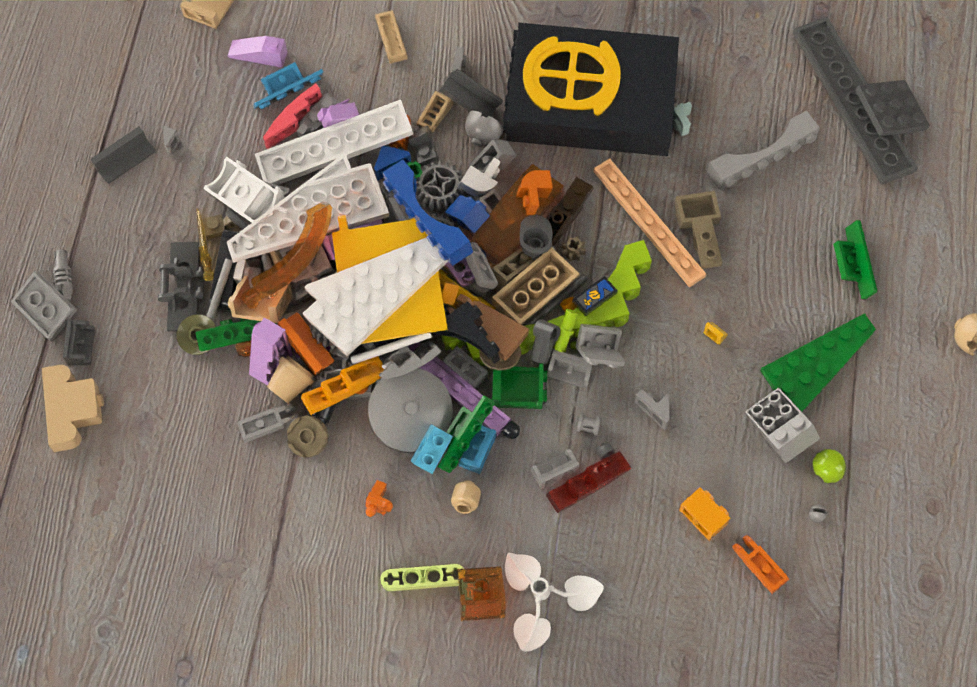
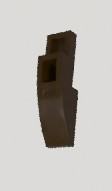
(568, 208)

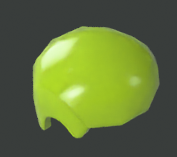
(829, 465)

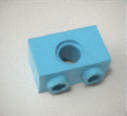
(431, 448)

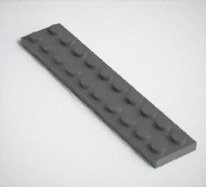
(840, 78)

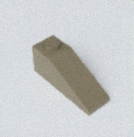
(510, 268)

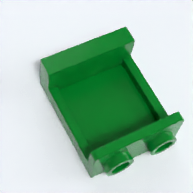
(520, 387)

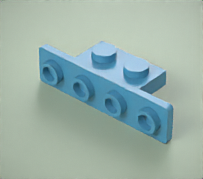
(284, 81)

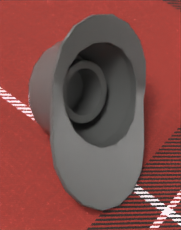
(535, 236)

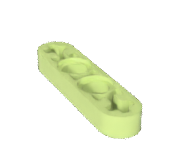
(423, 581)

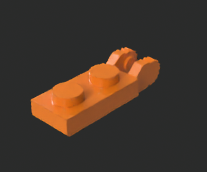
(761, 565)

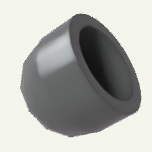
(605, 451)

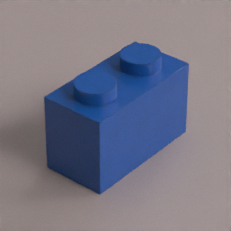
(468, 213)

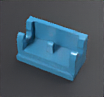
(478, 451)

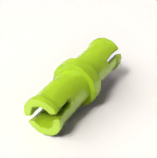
(566, 330)

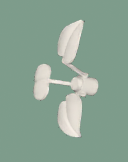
(525, 570)

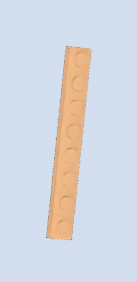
(649, 223)

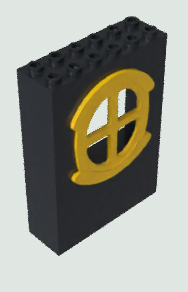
(628, 112)

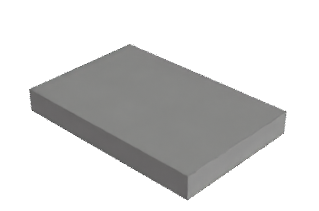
(43, 305)

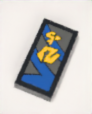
(595, 296)

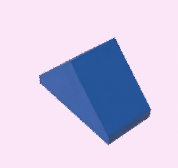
(387, 158)

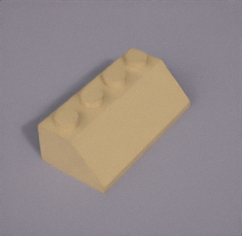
(534, 287)

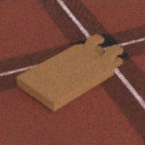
(500, 328)

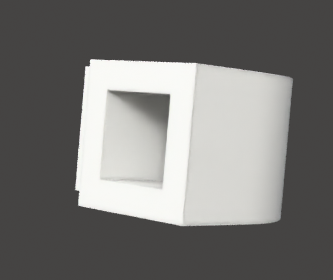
(480, 183)

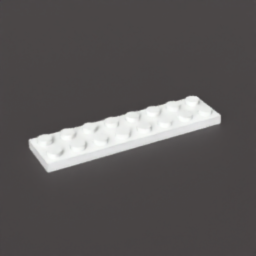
(327, 144)

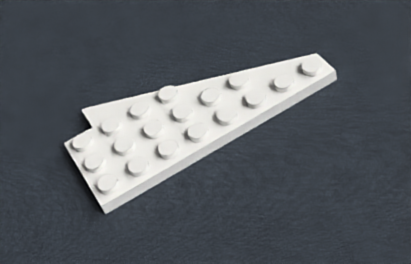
(346, 189)
(365, 295)

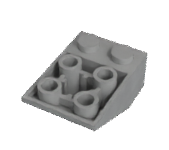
(783, 425)

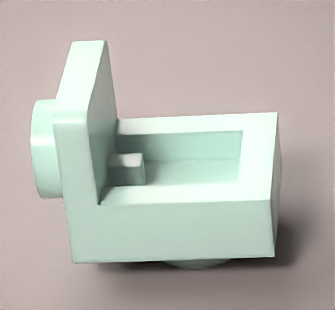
(680, 119)

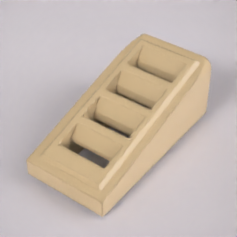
(437, 97)

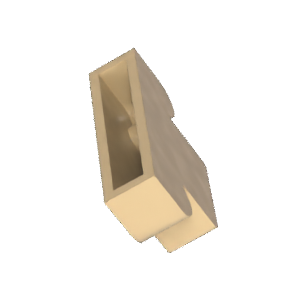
(69, 406)

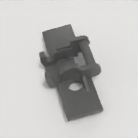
(189, 282)

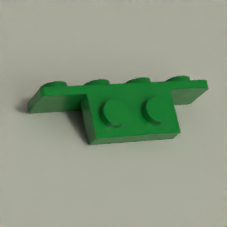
(855, 260)
(226, 334)
(463, 430)

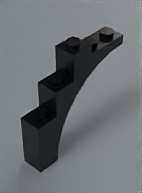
(466, 326)

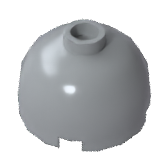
(482, 129)

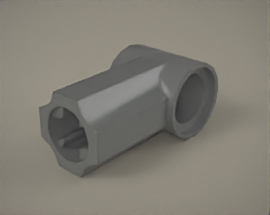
(545, 336)

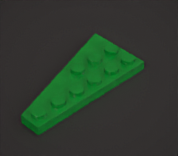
(813, 366)

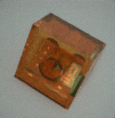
(481, 593)

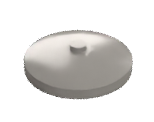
(407, 406)

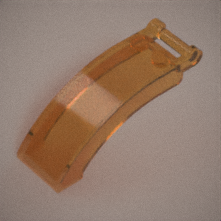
(501, 231)
(295, 261)

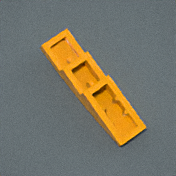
(343, 386)

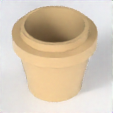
(289, 379)

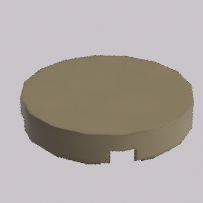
(307, 436)

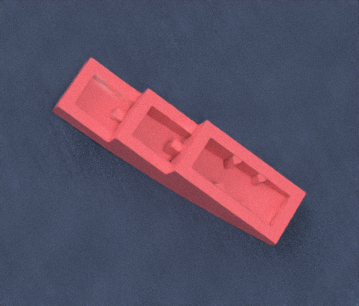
(288, 120)

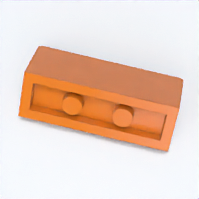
(301, 339)

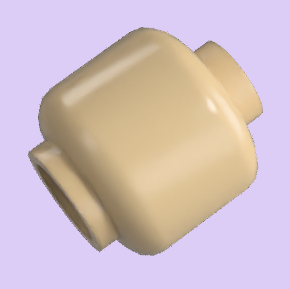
(465, 497)

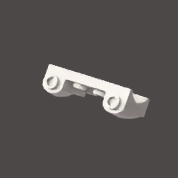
(244, 191)

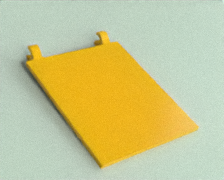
(424, 309)

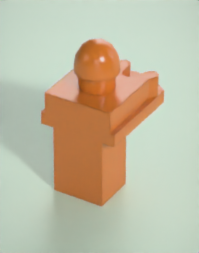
(376, 502)

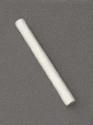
(389, 347)

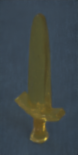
(204, 255)

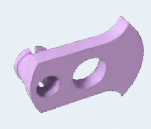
(459, 276)

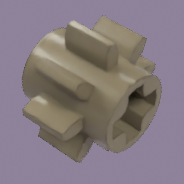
(573, 248)

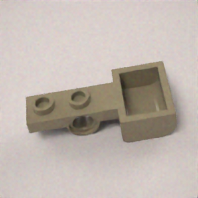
(700, 213)

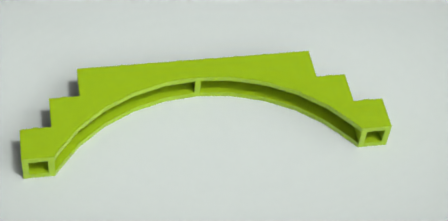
(612, 313)

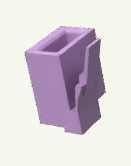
(337, 113)

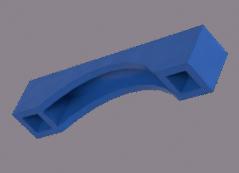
(449, 239)

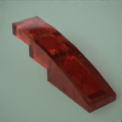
(588, 482)

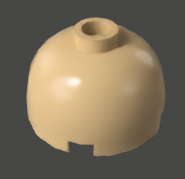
(966, 333)

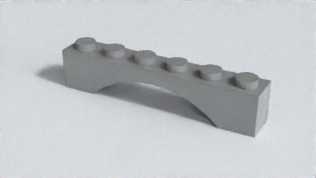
(730, 167)

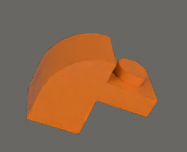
(534, 186)

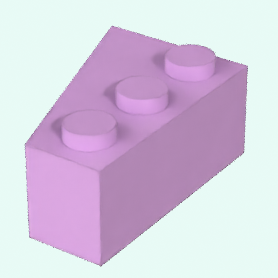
(267, 347)

